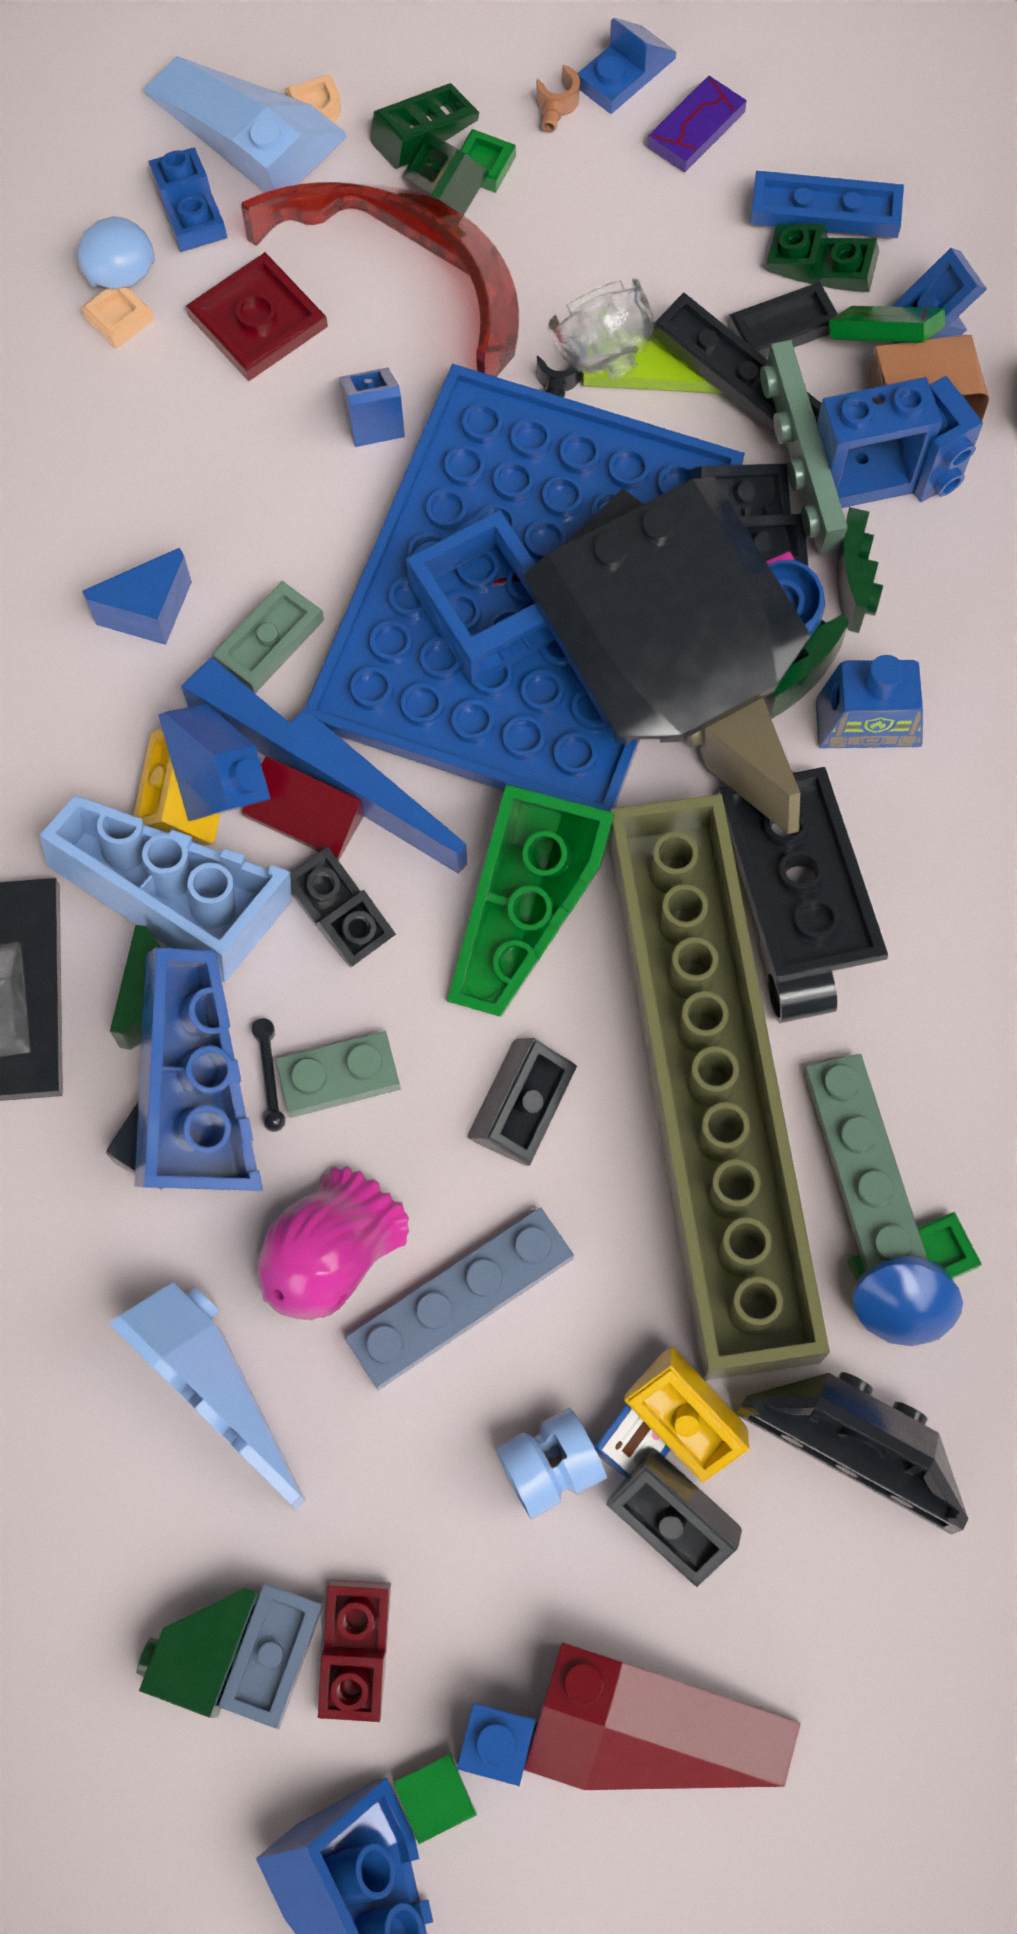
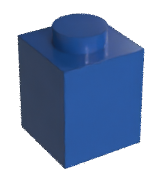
(496, 1744)

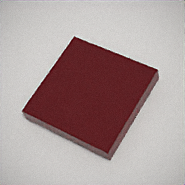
(257, 316)

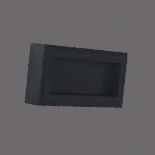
(792, 316)

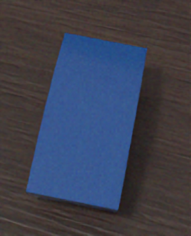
(187, 199)

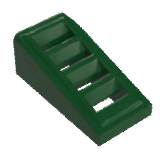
(392, 129)

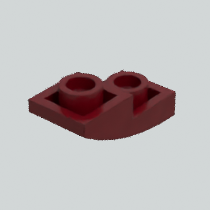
(354, 1650)

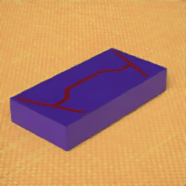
(696, 123)

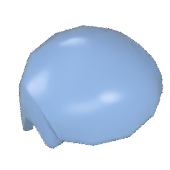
(115, 253)

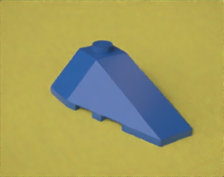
(349, 1869)

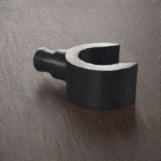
(557, 381)

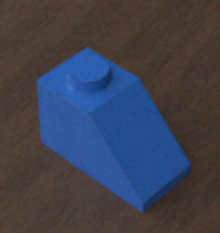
(212, 762)

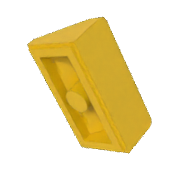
(688, 1415)

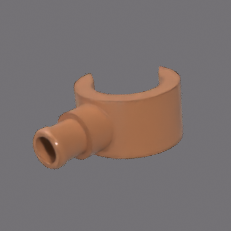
(555, 104)

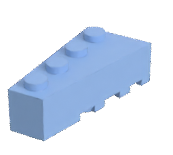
(166, 881)

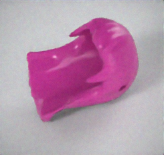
(328, 1244)

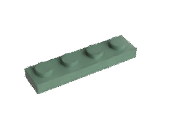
(808, 465)
(863, 1161)

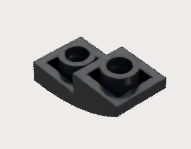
(339, 907)

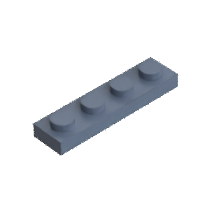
(459, 1298)

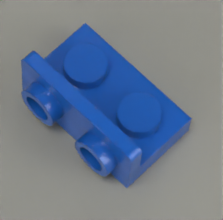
(954, 444)

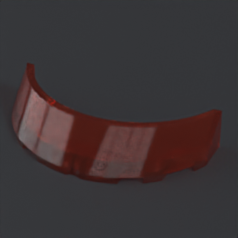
(425, 223)

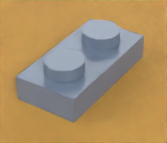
(271, 1656)

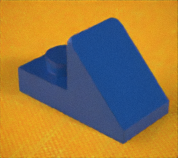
(625, 65)
(947, 285)

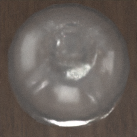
(605, 329)

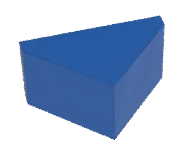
(373, 406)
(143, 598)

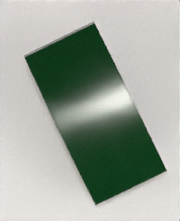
(811, 257)
(856, 572)
(808, 666)

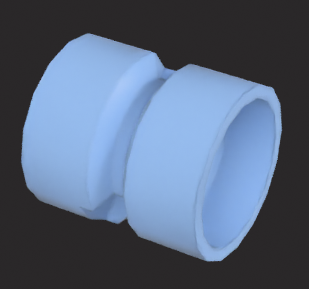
(530, 1473)

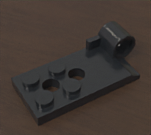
(810, 925)

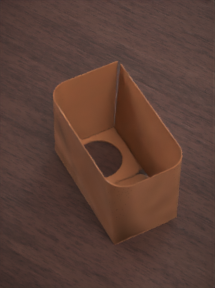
(933, 359)

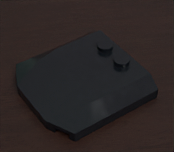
(669, 615)

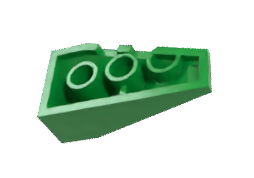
(530, 882)

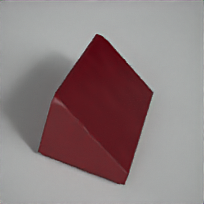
(306, 809)

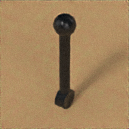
(264, 1032)

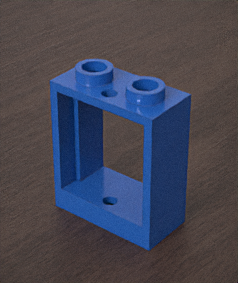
(886, 467)
(500, 643)

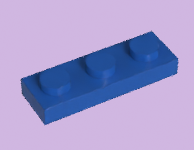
(836, 202)

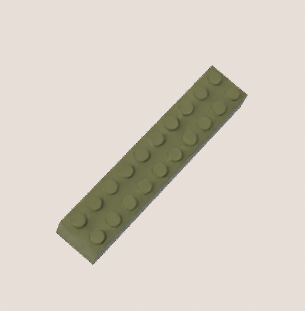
(716, 1091)

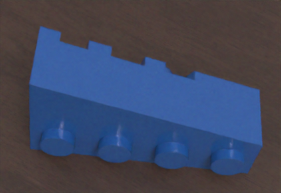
(189, 1084)

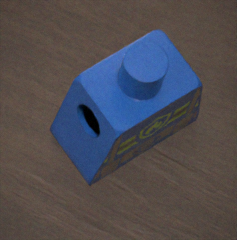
(871, 705)

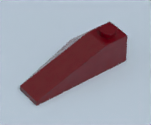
(641, 1730)

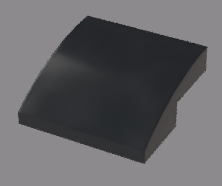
(763, 505)

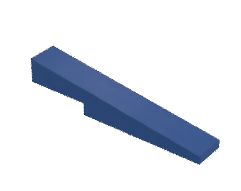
(322, 754)

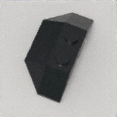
(865, 1441)

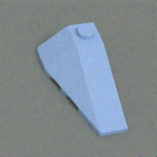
(251, 127)
(193, 1355)

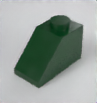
(197, 1654)

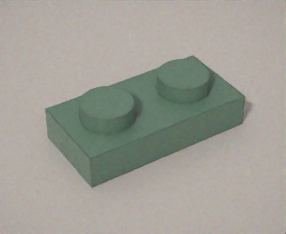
(269, 636)
(338, 1074)

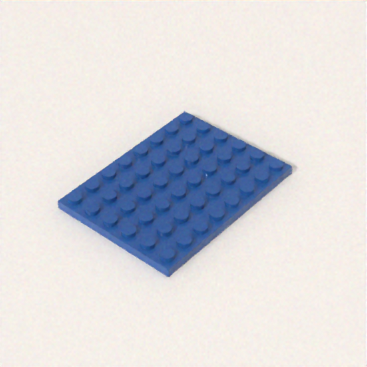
(548, 473)

